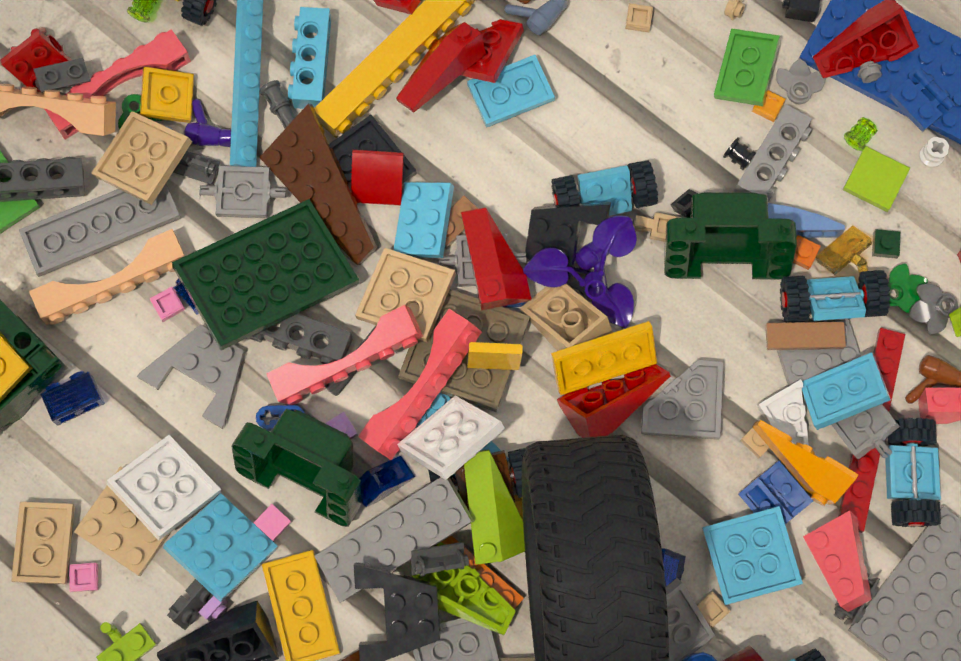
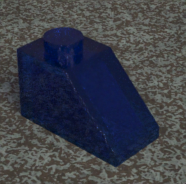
(384, 480)

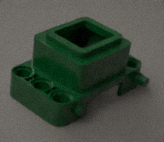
(729, 231)
(305, 454)

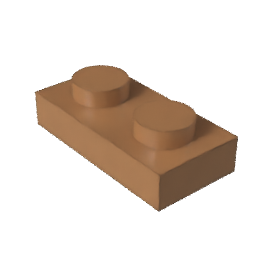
(455, 224)

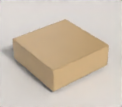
(639, 17)
(713, 609)

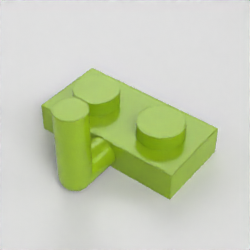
(127, 647)

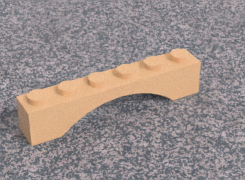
(85, 114)
(59, 300)

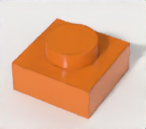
(805, 252)

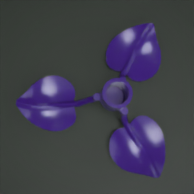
(613, 236)

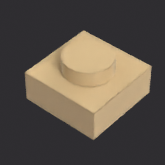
(755, 443)

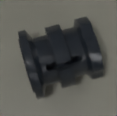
(739, 153)

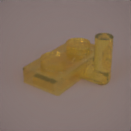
(845, 250)

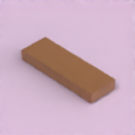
(805, 336)

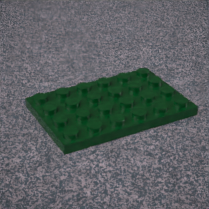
(265, 274)

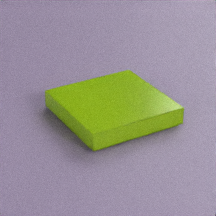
(876, 179)

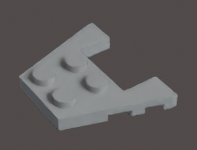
(205, 363)

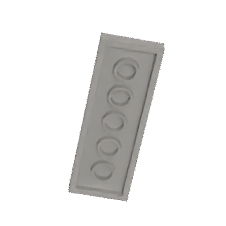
(94, 228)
(389, 538)

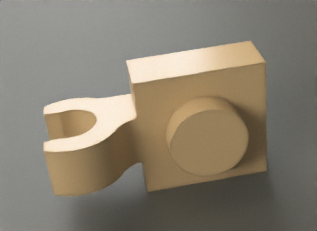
(656, 226)

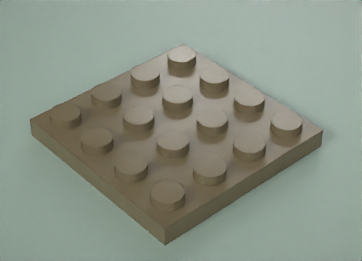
(473, 385)

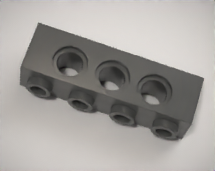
(44, 185)
(338, 339)

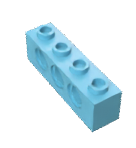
(310, 21)

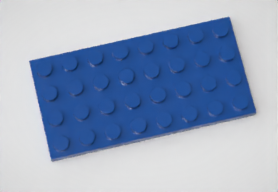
(937, 55)

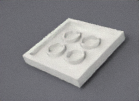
(451, 437)
(163, 487)

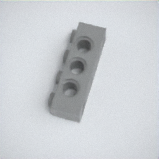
(788, 122)

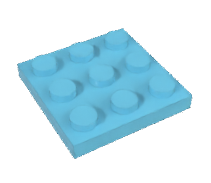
(220, 547)
(752, 555)

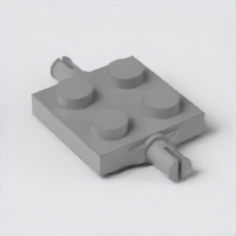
(242, 192)
(463, 262)
(867, 431)

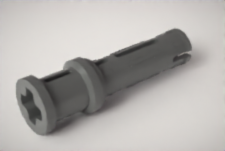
(278, 103)

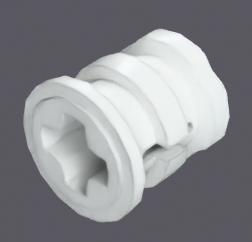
(931, 158)

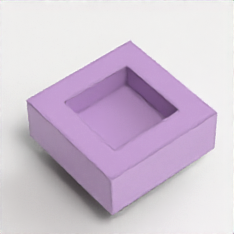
(343, 424)
(213, 609)

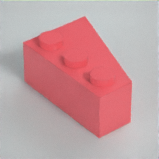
(841, 560)

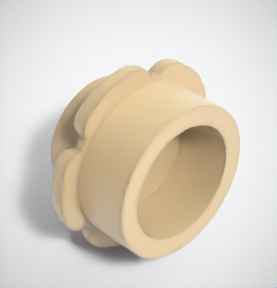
(734, 9)

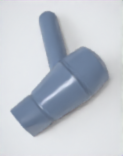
(540, 18)

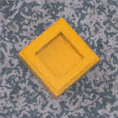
(771, 106)

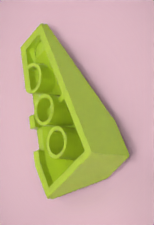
(497, 523)
(470, 598)

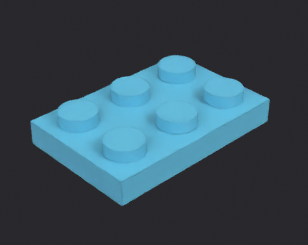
(516, 91)
(424, 219)
(845, 391)

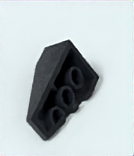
(234, 636)

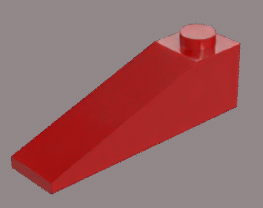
(875, 36)
(442, 64)
(494, 266)
(606, 406)

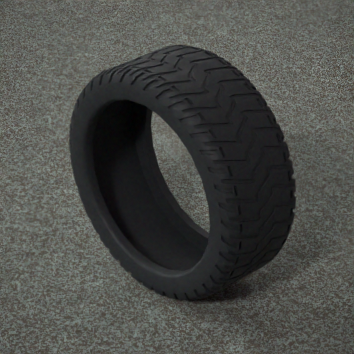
(593, 552)

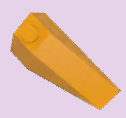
(817, 475)

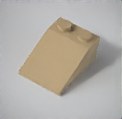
(565, 317)

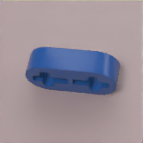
(275, 411)

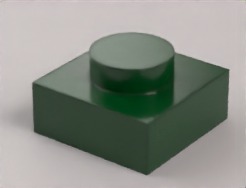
(886, 244)

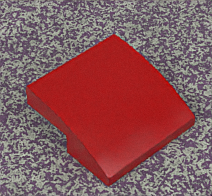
(377, 177)

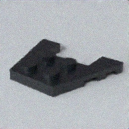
(559, 228)
(409, 612)

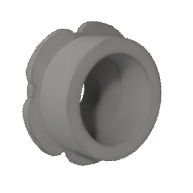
(869, 72)

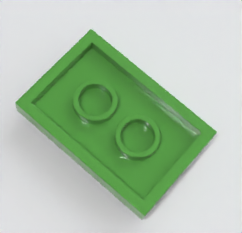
(747, 67)

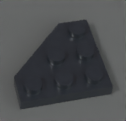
(369, 137)

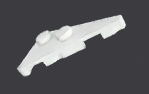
(787, 412)

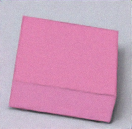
(167, 304)
(272, 522)
(83, 577)

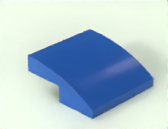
(775, 489)

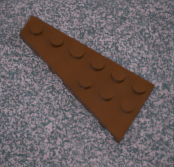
(312, 171)

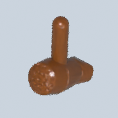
(935, 371)

